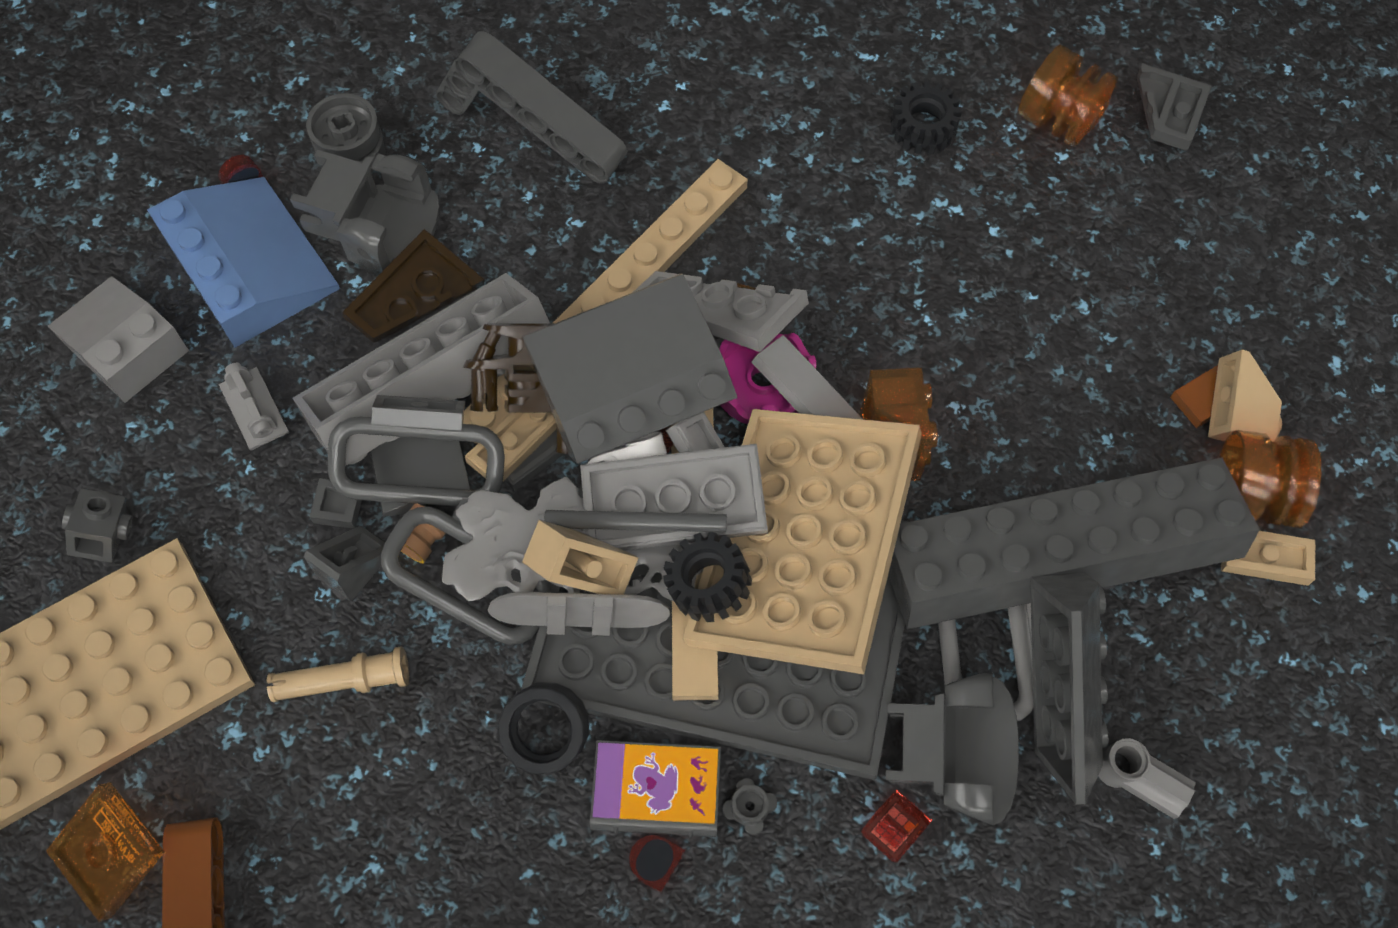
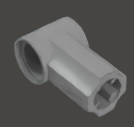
(1147, 778)

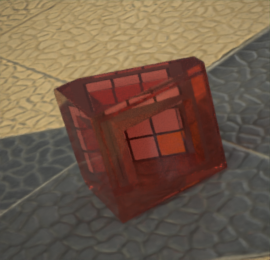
(895, 826)

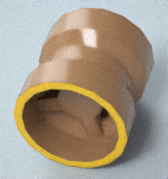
(420, 541)

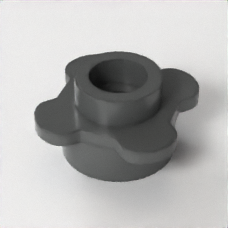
(762, 801)

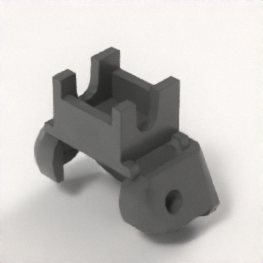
(963, 747)

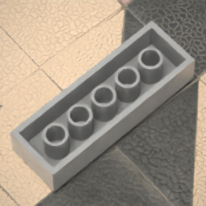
(418, 362)

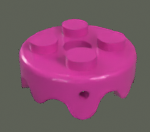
(751, 396)

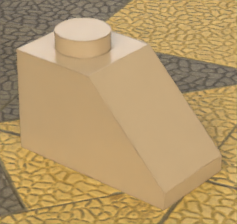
(1243, 399)
(578, 560)

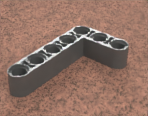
(534, 102)

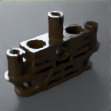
(523, 386)

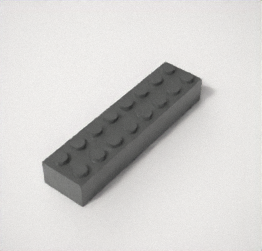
(1105, 529)

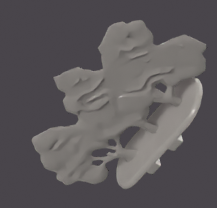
(498, 546)

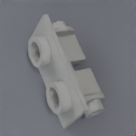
(252, 405)

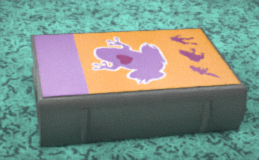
(655, 788)

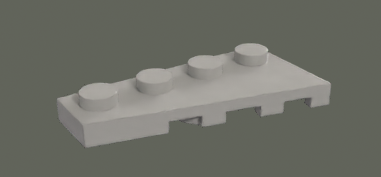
(741, 314)

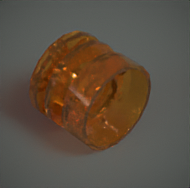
(1067, 96)
(1275, 477)

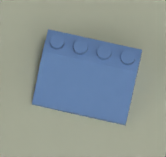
(243, 255)

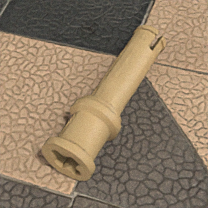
(359, 673)

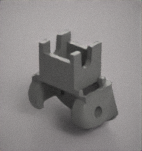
(366, 217)

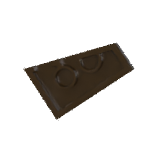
(411, 287)

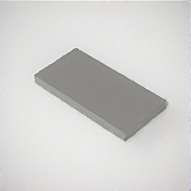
(685, 482)

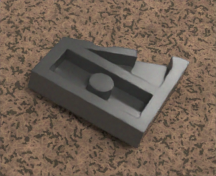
(1171, 105)

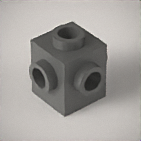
(96, 525)

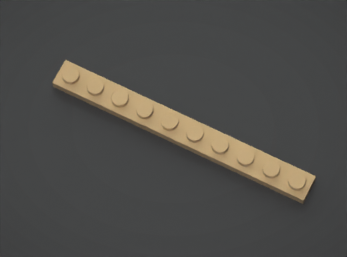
(649, 253)

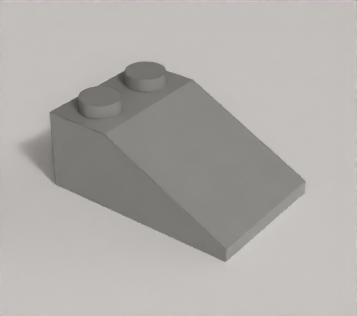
(119, 338)

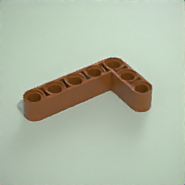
(193, 875)

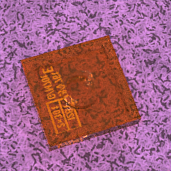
(105, 851)

